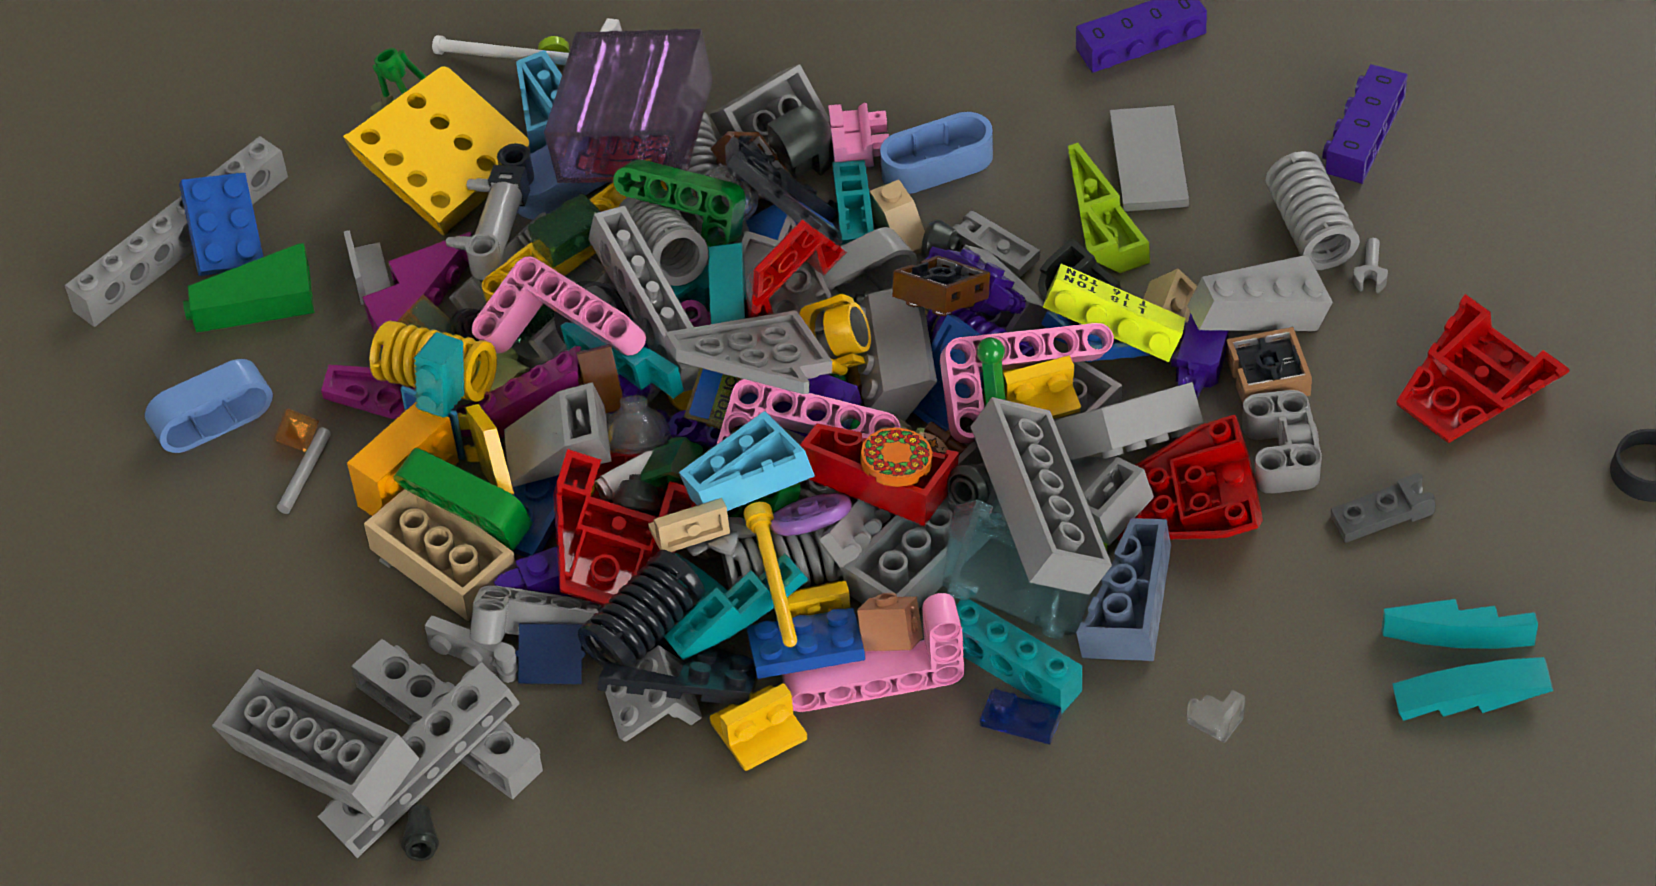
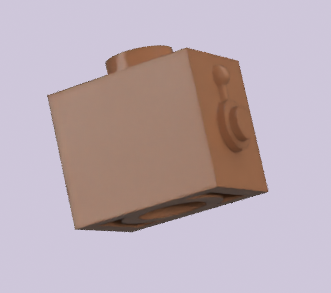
(890, 623)

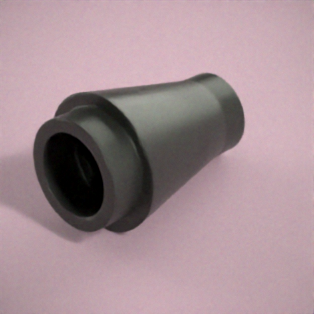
(420, 835)

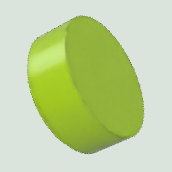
(555, 44)

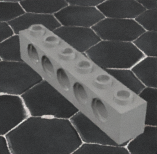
(640, 283)
(399, 684)
(438, 753)

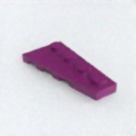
(360, 390)

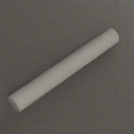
(303, 470)

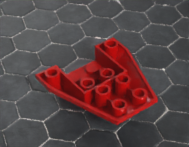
(1203, 484)

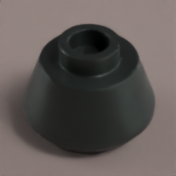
(941, 236)
(969, 484)
(637, 495)

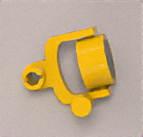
(844, 329)

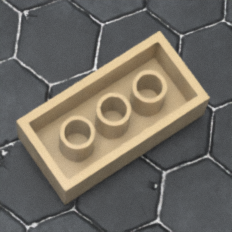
(438, 550)

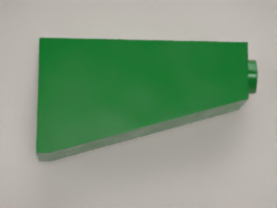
(253, 292)

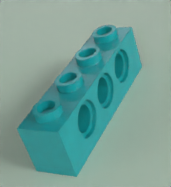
(1018, 657)

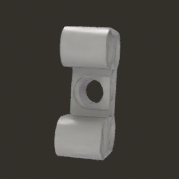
(1298, 458)

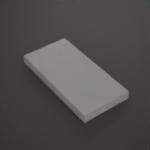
(1149, 158)

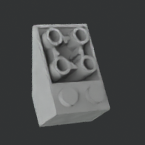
(565, 421)
(1112, 491)

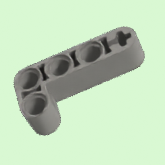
(501, 610)

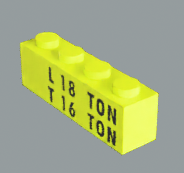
(1126, 315)

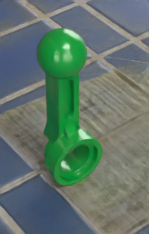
(990, 353)

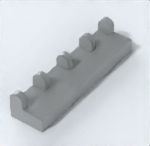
(854, 532)

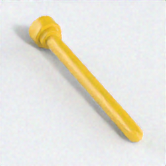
(758, 519)

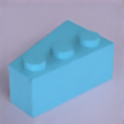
(538, 87)
(747, 465)

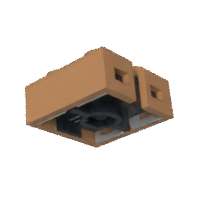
(1268, 363)

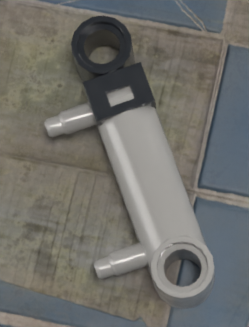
(507, 192)

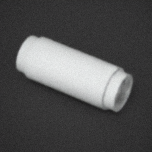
(610, 481)

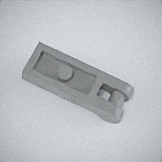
(1005, 246)
(455, 640)

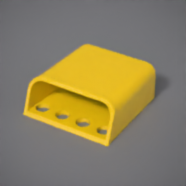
(433, 144)

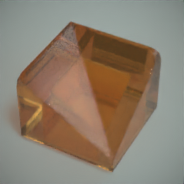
(295, 430)

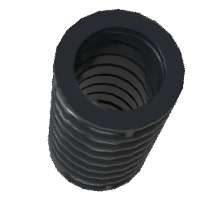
(642, 610)

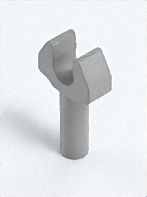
(1371, 269)

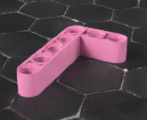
(535, 284)
(1044, 350)
(802, 406)
(929, 665)

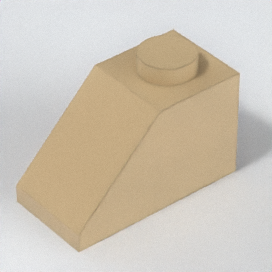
(896, 210)

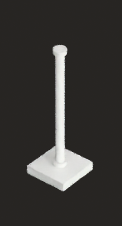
(441, 45)

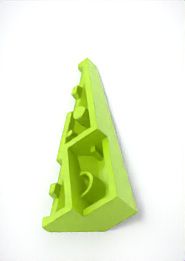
(1105, 225)

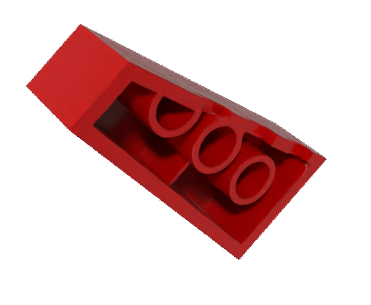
(836, 464)

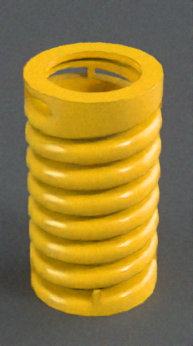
(404, 342)

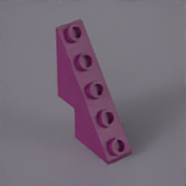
(421, 272)
(528, 391)

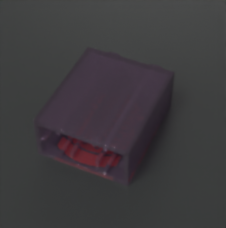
(628, 101)

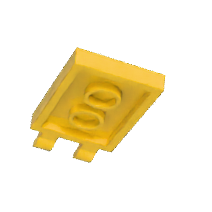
(487, 447)

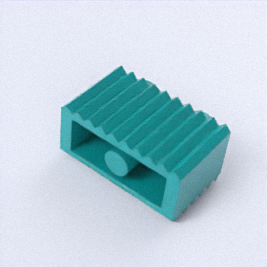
(439, 374)

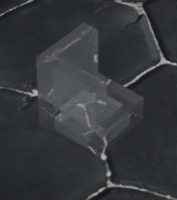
(1217, 717)

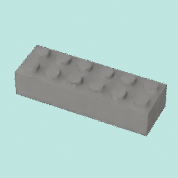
(1040, 496)
(316, 742)

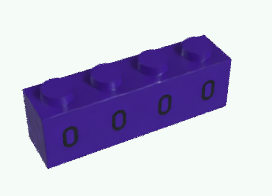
(1139, 31)
(1365, 123)

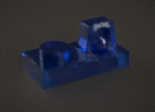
(1020, 716)

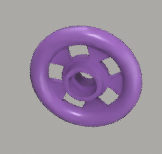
(810, 514)

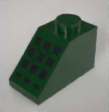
(669, 460)

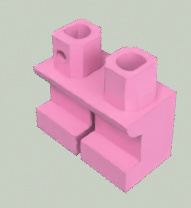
(853, 131)

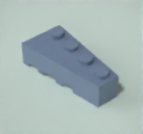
(1129, 604)

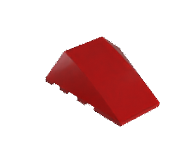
(799, 245)
(1473, 375)

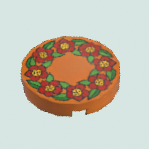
(896, 456)

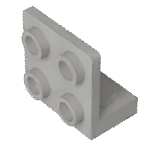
(637, 712)

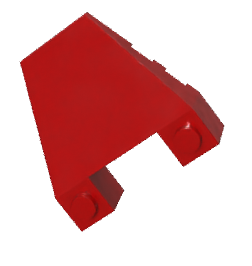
(599, 540)

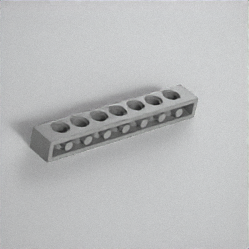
(163, 240)

